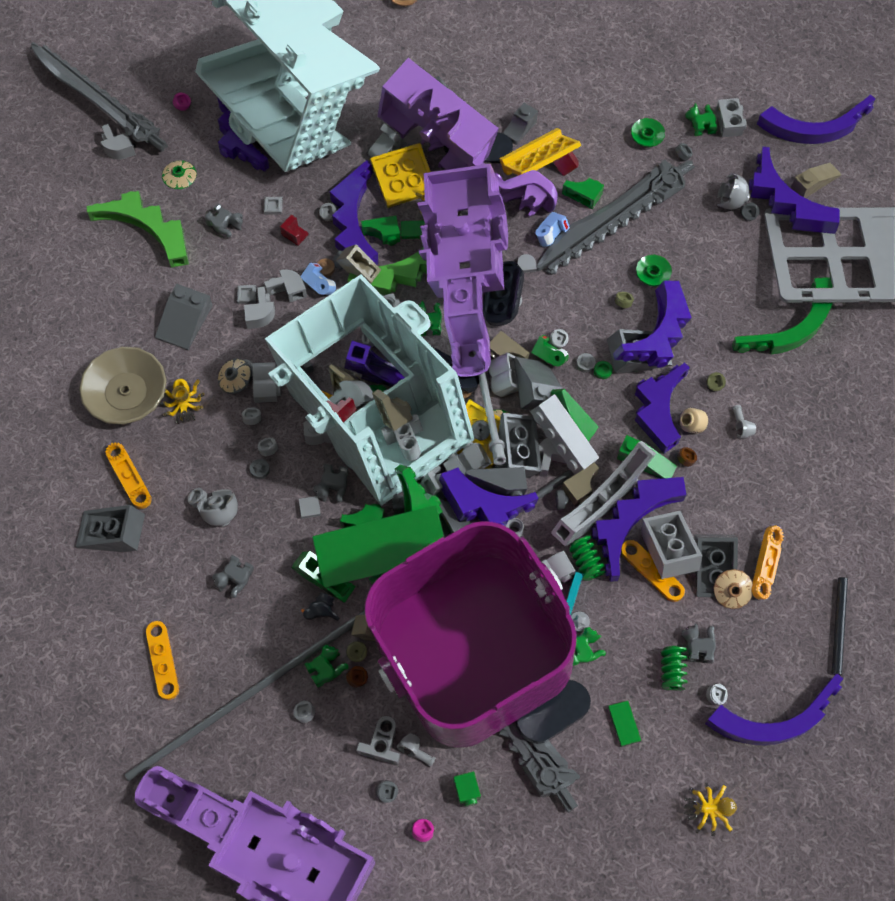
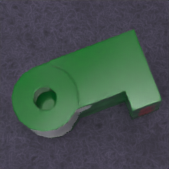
(549, 353)

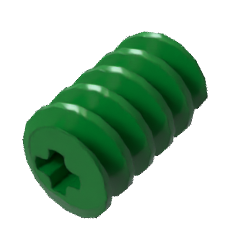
(586, 559)
(672, 668)

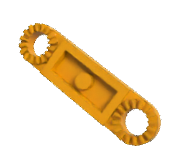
(128, 475)
(767, 562)
(645, 566)
(162, 660)

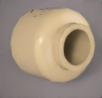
(693, 420)

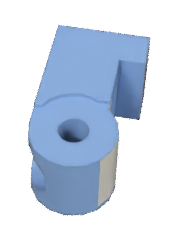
(550, 228)
(317, 280)

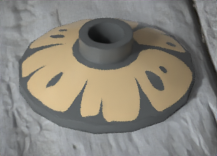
(238, 380)

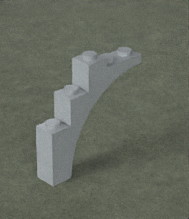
(602, 500)

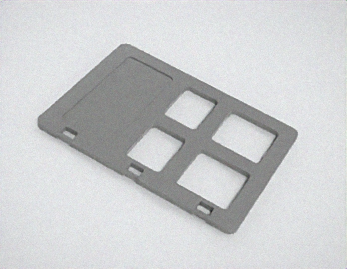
(878, 236)

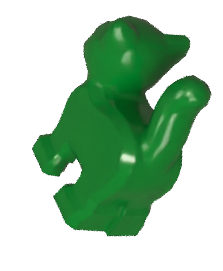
(702, 121)
(434, 317)
(583, 652)
(325, 670)

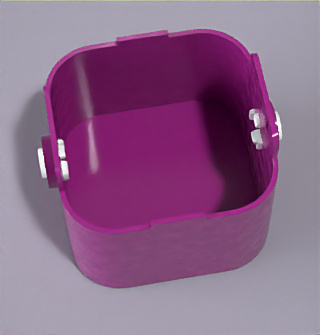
(472, 632)

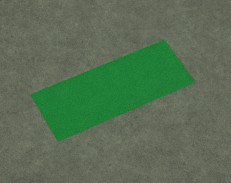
(375, 545)

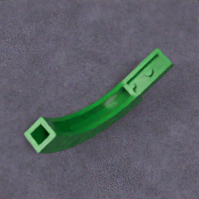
(793, 337)

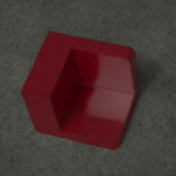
(567, 163)
(292, 231)
(343, 408)

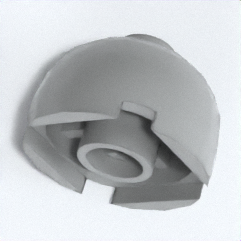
(736, 190)
(219, 508)

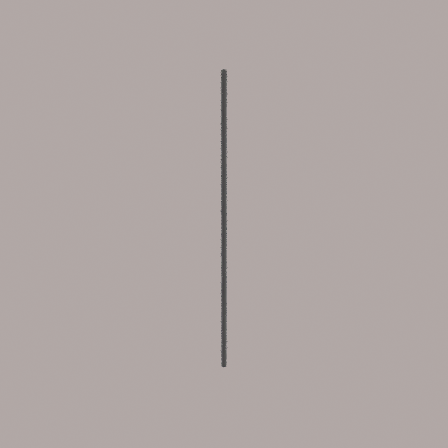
(278, 673)

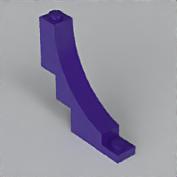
(347, 197)

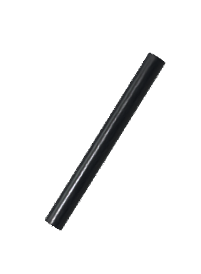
(839, 630)

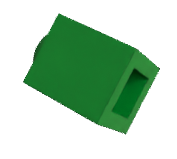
(467, 789)

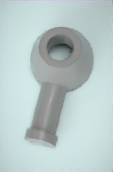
(748, 427)
(412, 743)

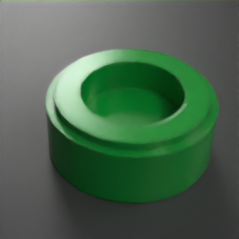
(603, 370)

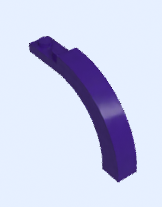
(810, 132)
(757, 733)

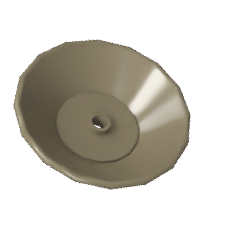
(120, 370)

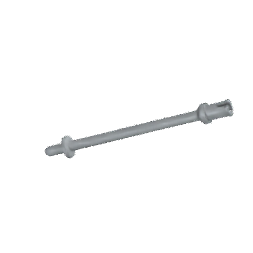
(496, 446)

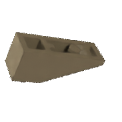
(814, 179)
(340, 374)

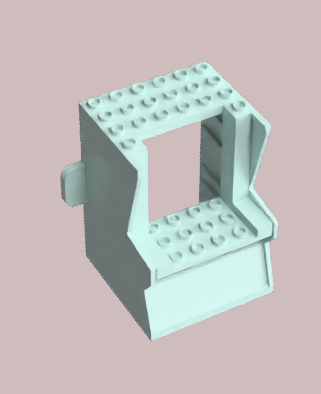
(271, 76)
(428, 384)

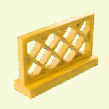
(538, 153)

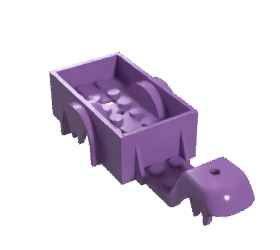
(418, 99)
(464, 239)
(288, 845)

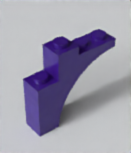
(371, 366)
(656, 416)
(472, 501)

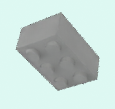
(671, 544)

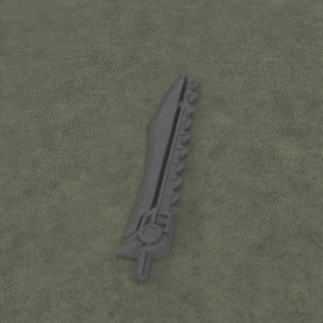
(133, 123)
(665, 183)
(541, 771)

